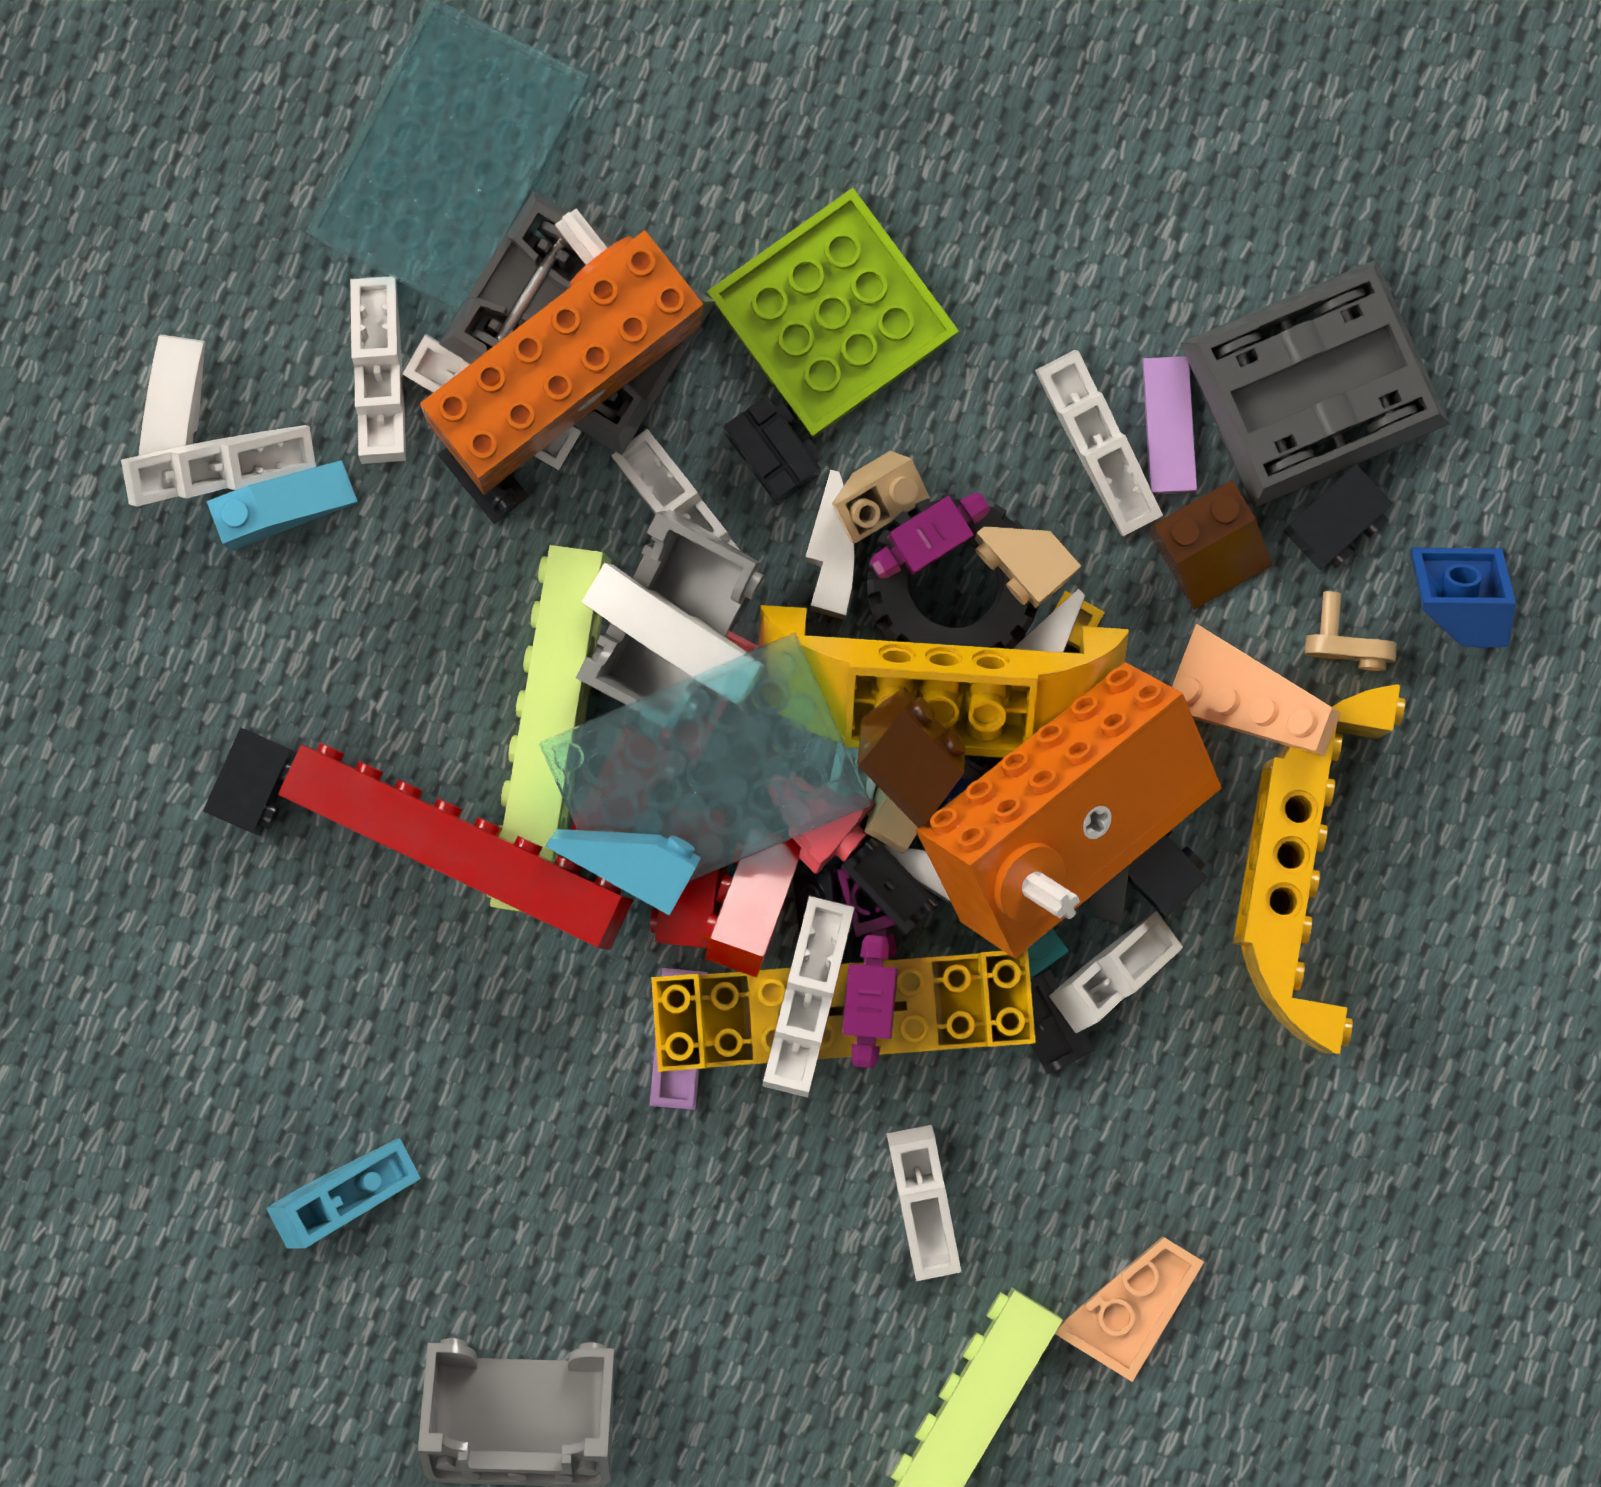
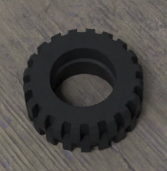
(902, 621)

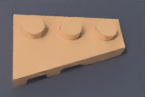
(1133, 1308)

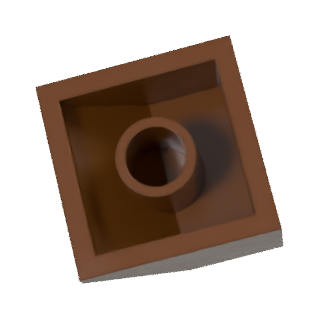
(1211, 544)
(910, 755)

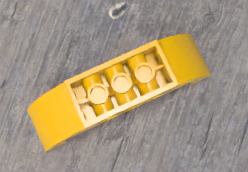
(981, 693)
(1274, 940)
(937, 1007)

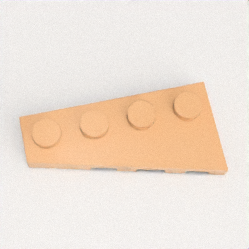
(1249, 698)

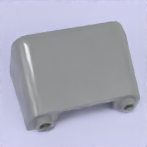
(693, 573)
(517, 1417)

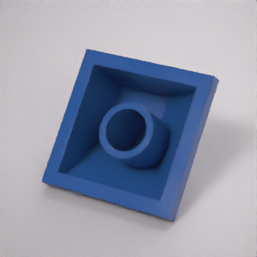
(1466, 593)

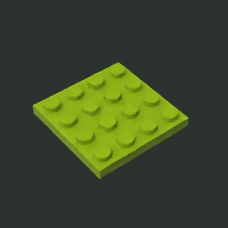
(832, 313)

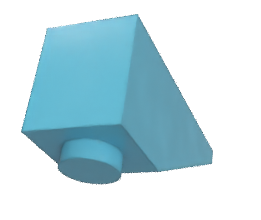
(280, 504)
(638, 863)
(342, 1195)

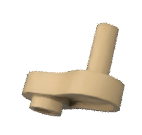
(1370, 653)

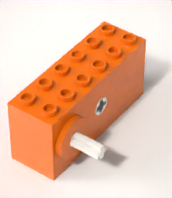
(567, 357)
(1070, 808)

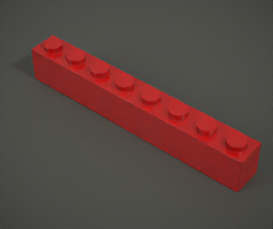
(455, 846)

